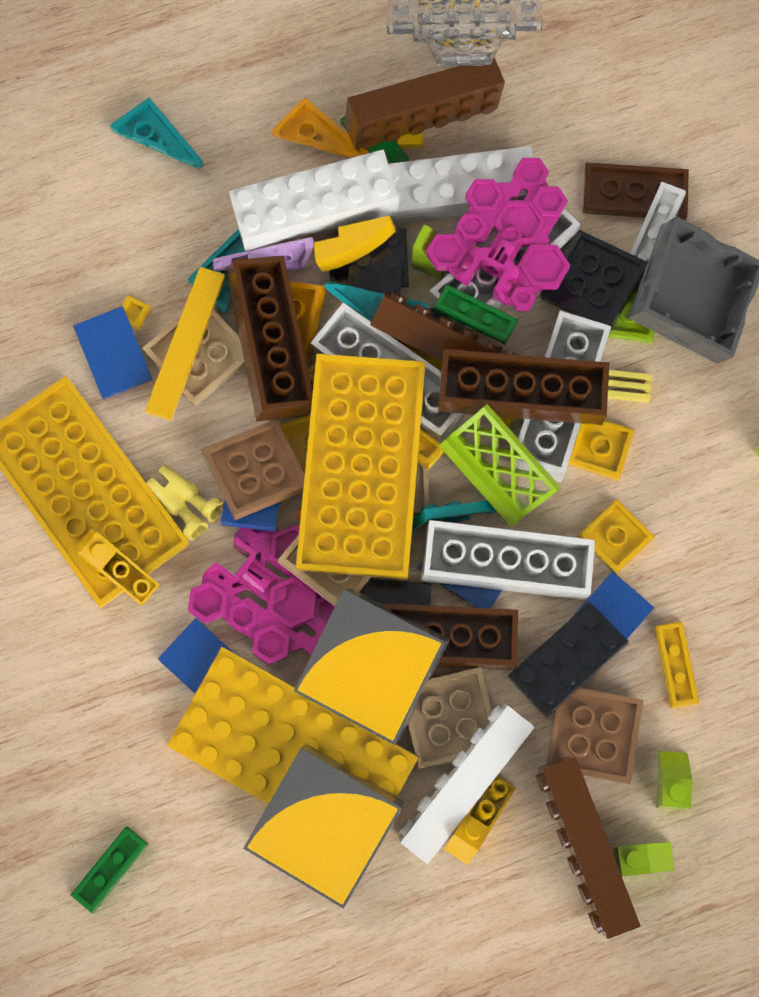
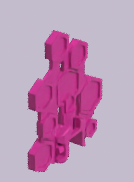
(518, 225)
(288, 600)

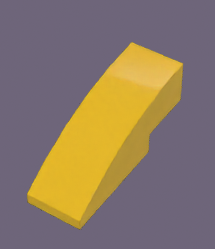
(353, 242)

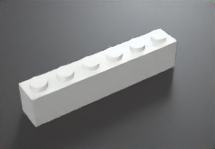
(465, 783)

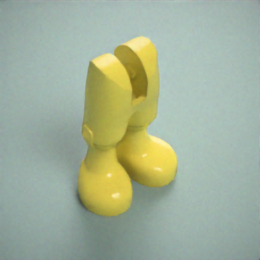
(177, 493)

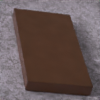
(629, 188)

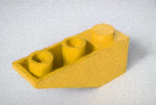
(116, 567)
(479, 820)

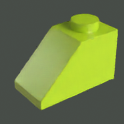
(419, 258)
(674, 781)
(644, 858)

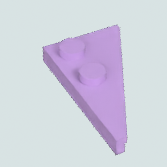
(295, 254)

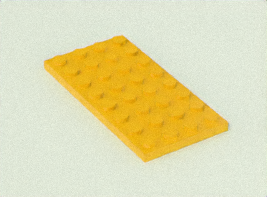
(361, 466)
(83, 481)
(254, 724)

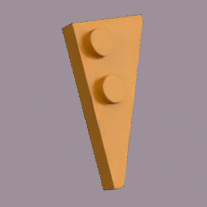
(314, 129)
(308, 306)

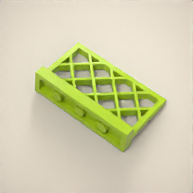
(486, 476)

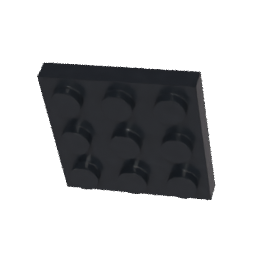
(597, 281)

